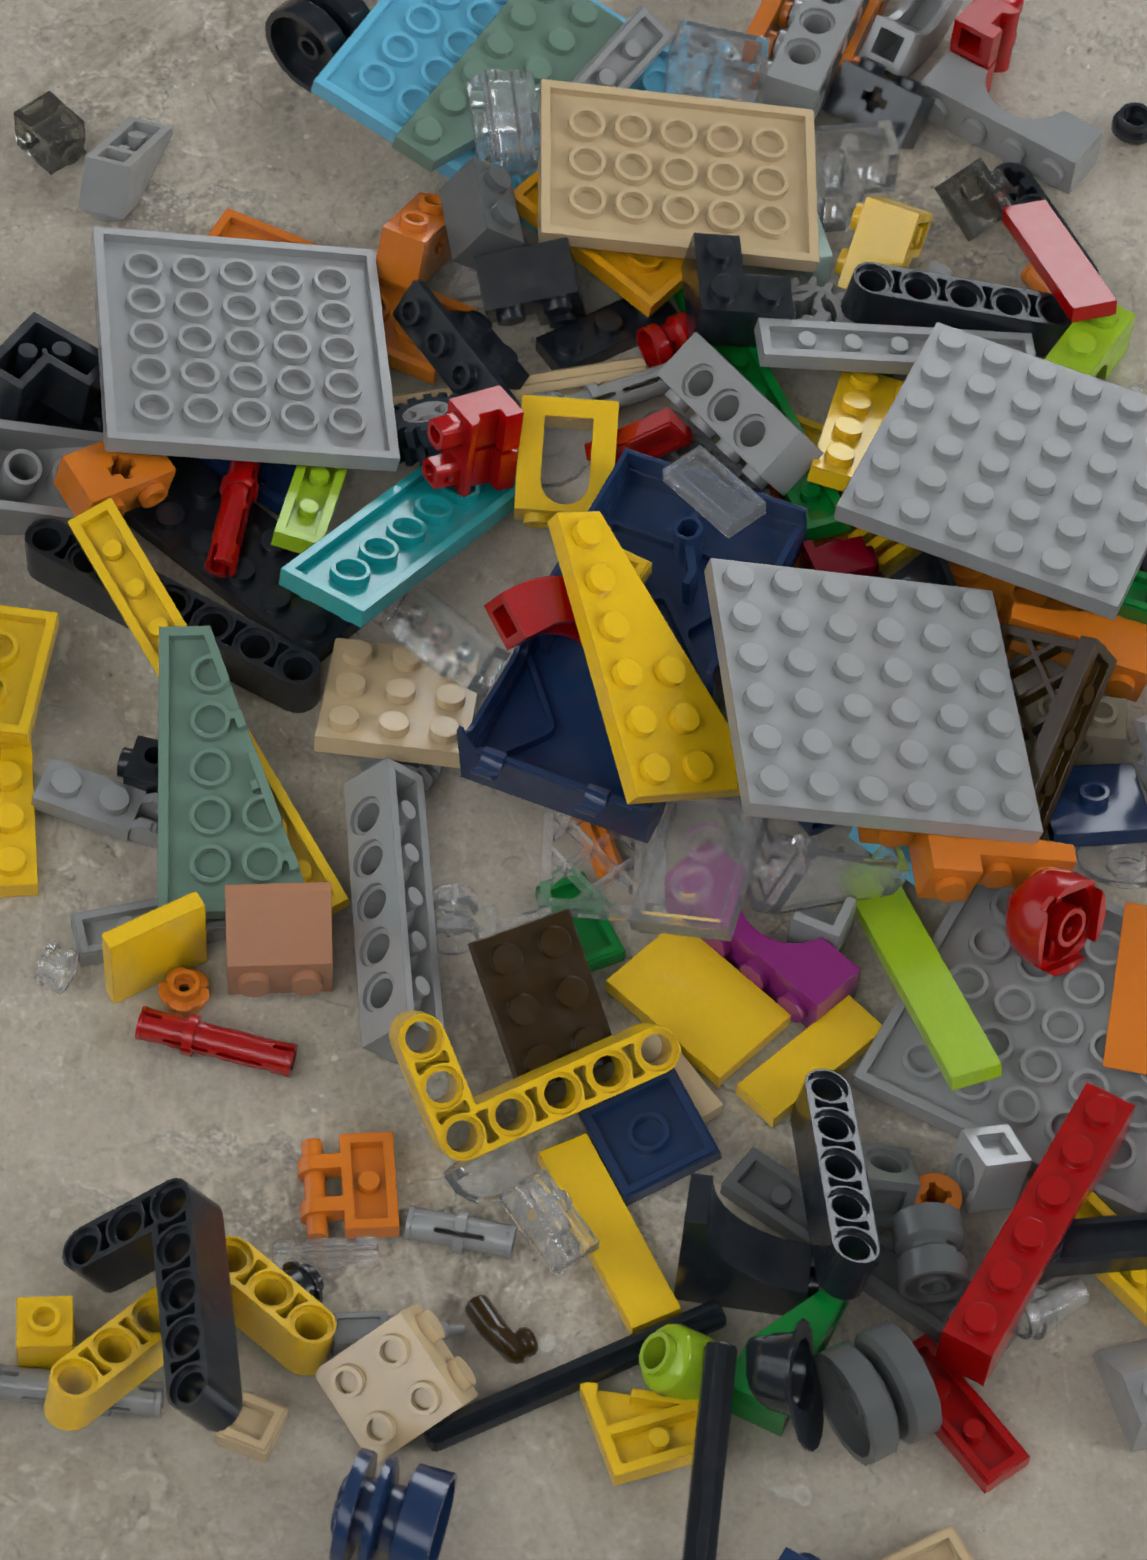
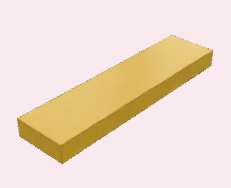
(623, 1256)

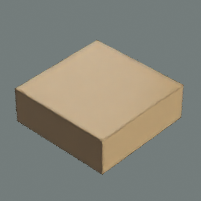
(255, 1428)

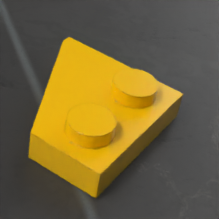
(640, 1431)

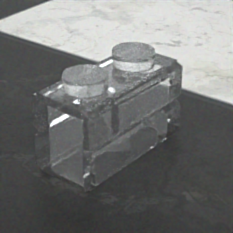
(506, 119)

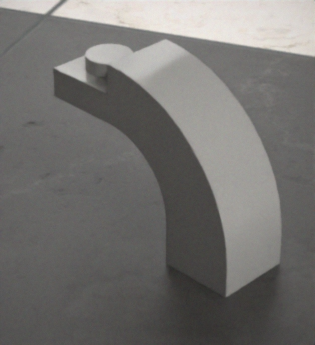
(910, 34)

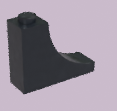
(737, 1262)

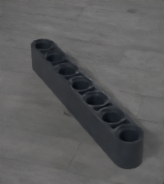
(61, 564)

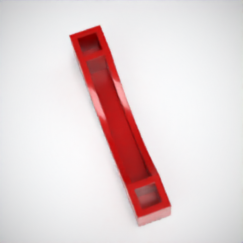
(1025, 1245)

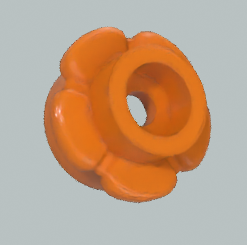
(184, 1002)

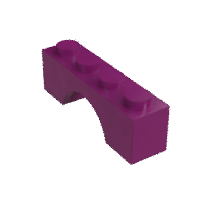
(798, 976)

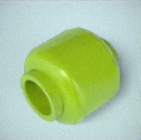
(673, 1361)

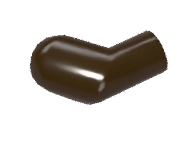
(497, 1333)

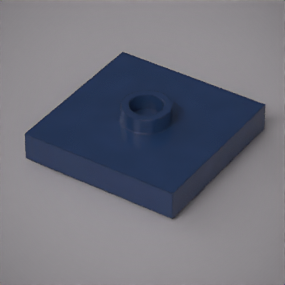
(1100, 807)
(649, 1136)

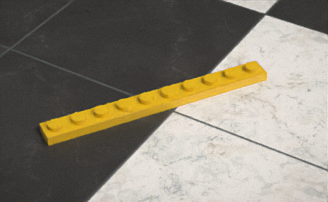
(147, 607)

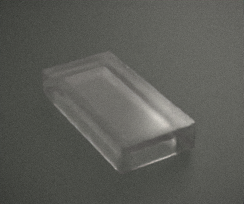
(714, 491)

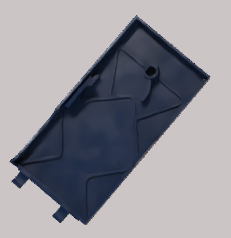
(542, 719)

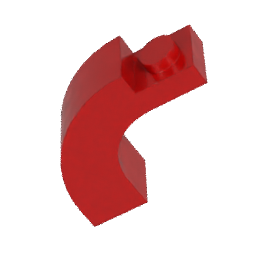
(533, 610)

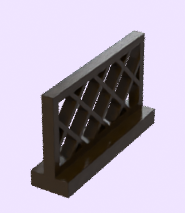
(1072, 708)

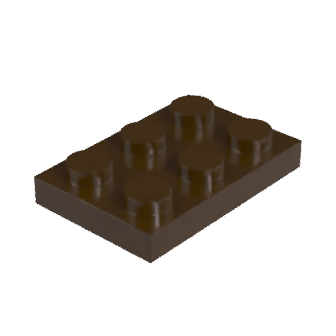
(540, 992)

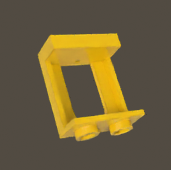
(562, 413)

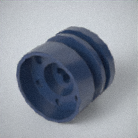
(388, 1516)

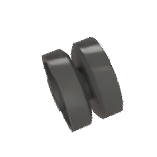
(877, 1393)

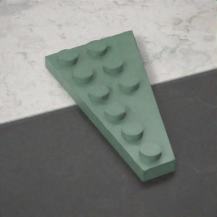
(526, 35)
(212, 791)

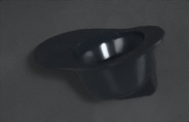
(786, 1380)

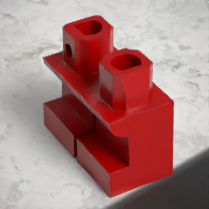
(987, 34)
(475, 441)

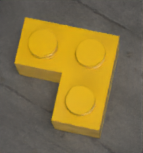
(883, 234)

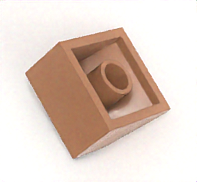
(279, 938)

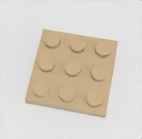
(391, 706)

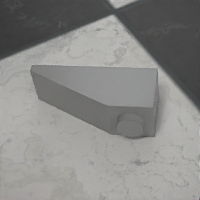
(121, 168)

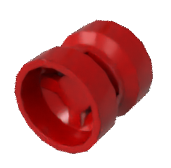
(662, 341)

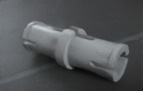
(495, 1239)

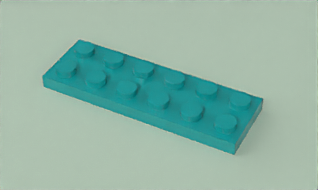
(393, 546)

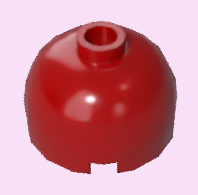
(1053, 918)

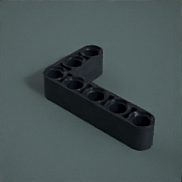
(184, 1242)

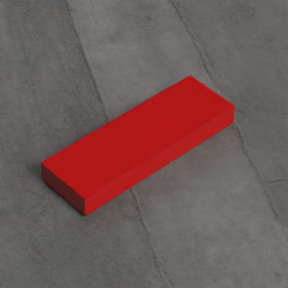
(970, 1426)

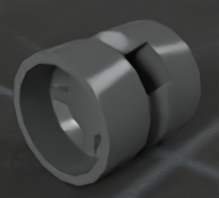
(928, 1250)

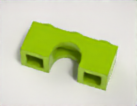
(1094, 344)

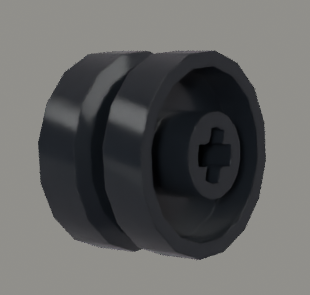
(309, 34)

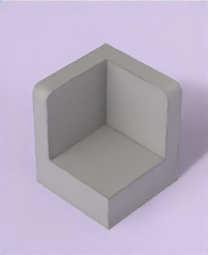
(823, 923)

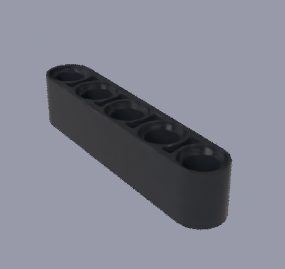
(922, 298)
(834, 1184)

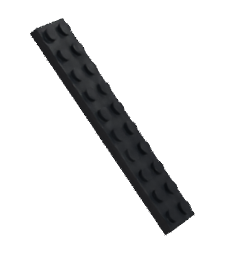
(184, 531)

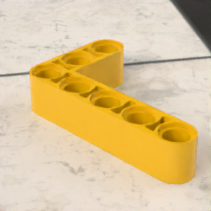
(526, 1090)
(265, 1307)

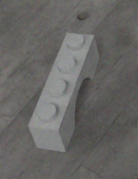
(1051, 148)

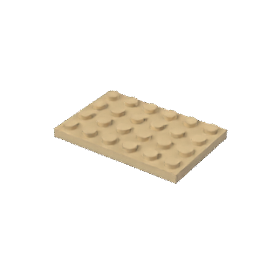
(657, 166)

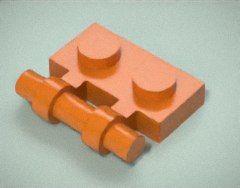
(367, 1184)

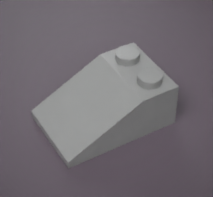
(28, 469)

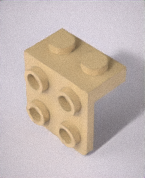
(397, 1381)

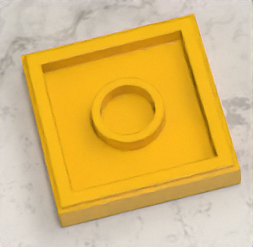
(153, 944)

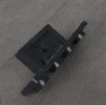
(459, 344)

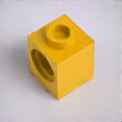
(44, 1330)

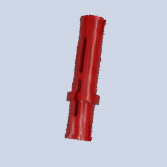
(238, 492)
(204, 1038)

